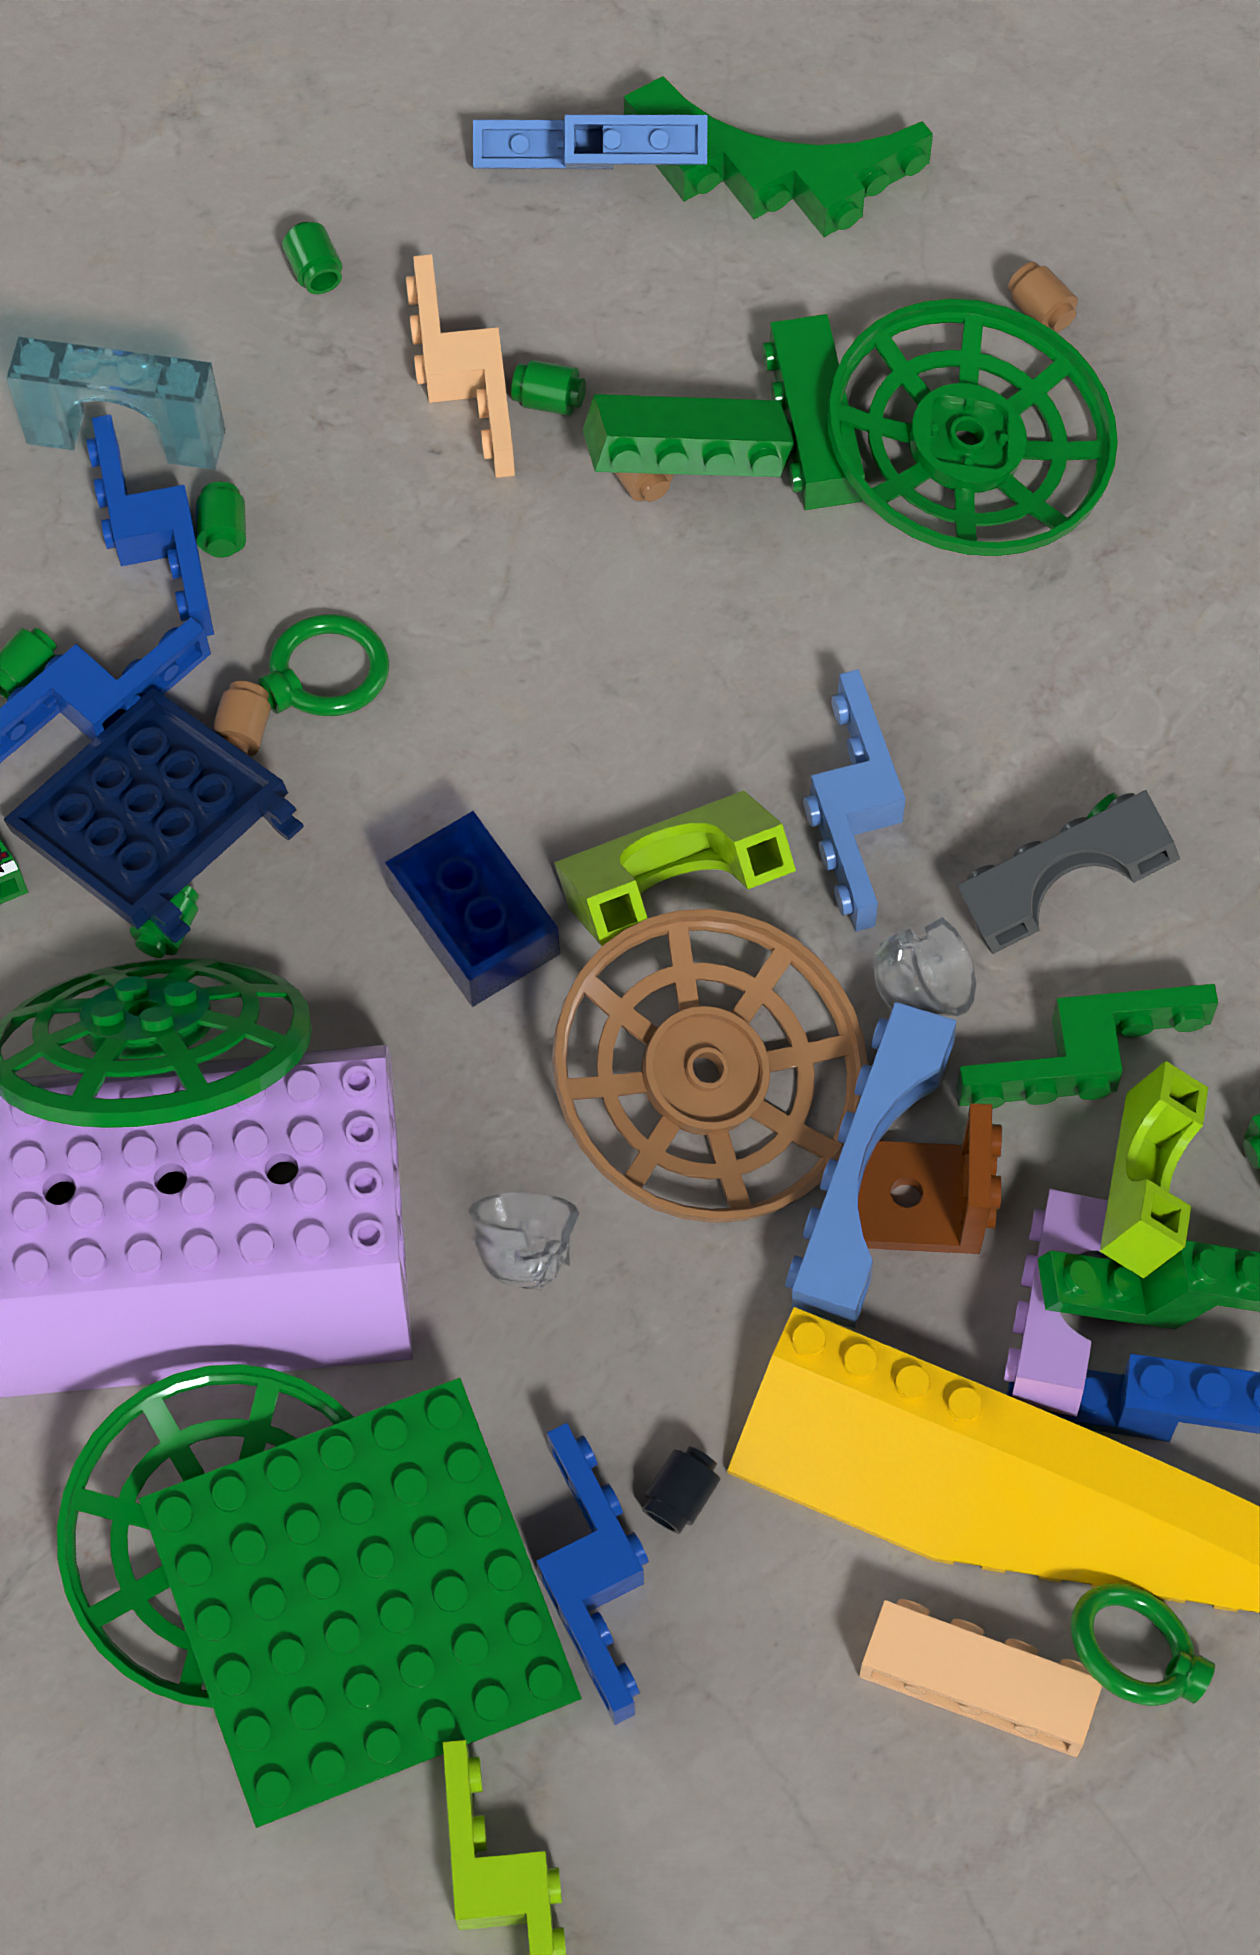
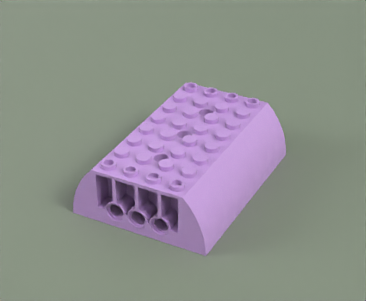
(229, 1266)

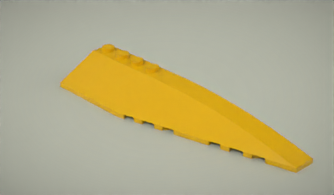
(985, 1475)

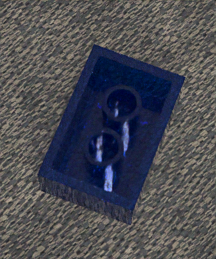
(473, 908)

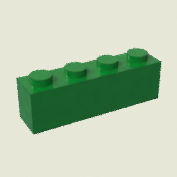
(804, 367)
(687, 435)

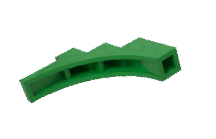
(767, 173)

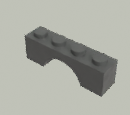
(1122, 838)

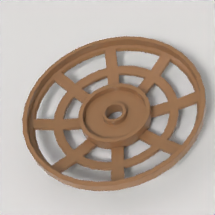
(723, 1039)

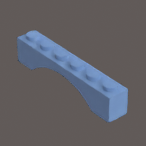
(907, 1067)

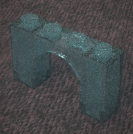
(174, 393)

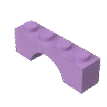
(1052, 1356)

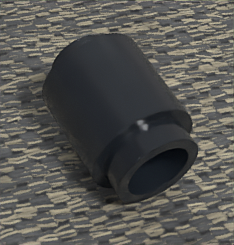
(681, 1489)

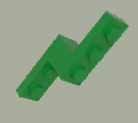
(1087, 1045)
(1166, 1298)

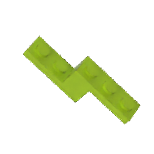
(500, 1887)

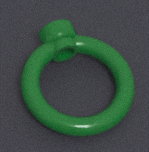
(285, 686)
(1186, 1672)

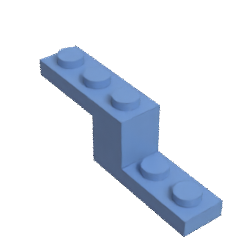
(590, 142)
(855, 800)

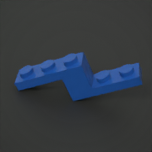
(148, 524)
(91, 695)
(1161, 1393)
(593, 1572)

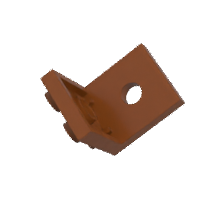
(955, 1190)

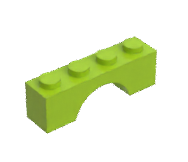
(1158, 1122)

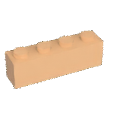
(981, 1676)

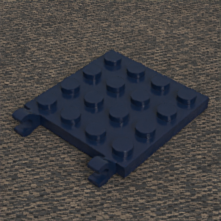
(150, 810)

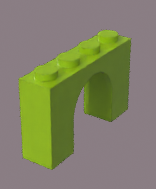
(726, 835)

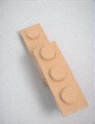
(461, 366)

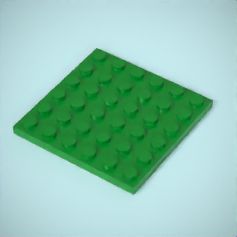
(358, 1601)

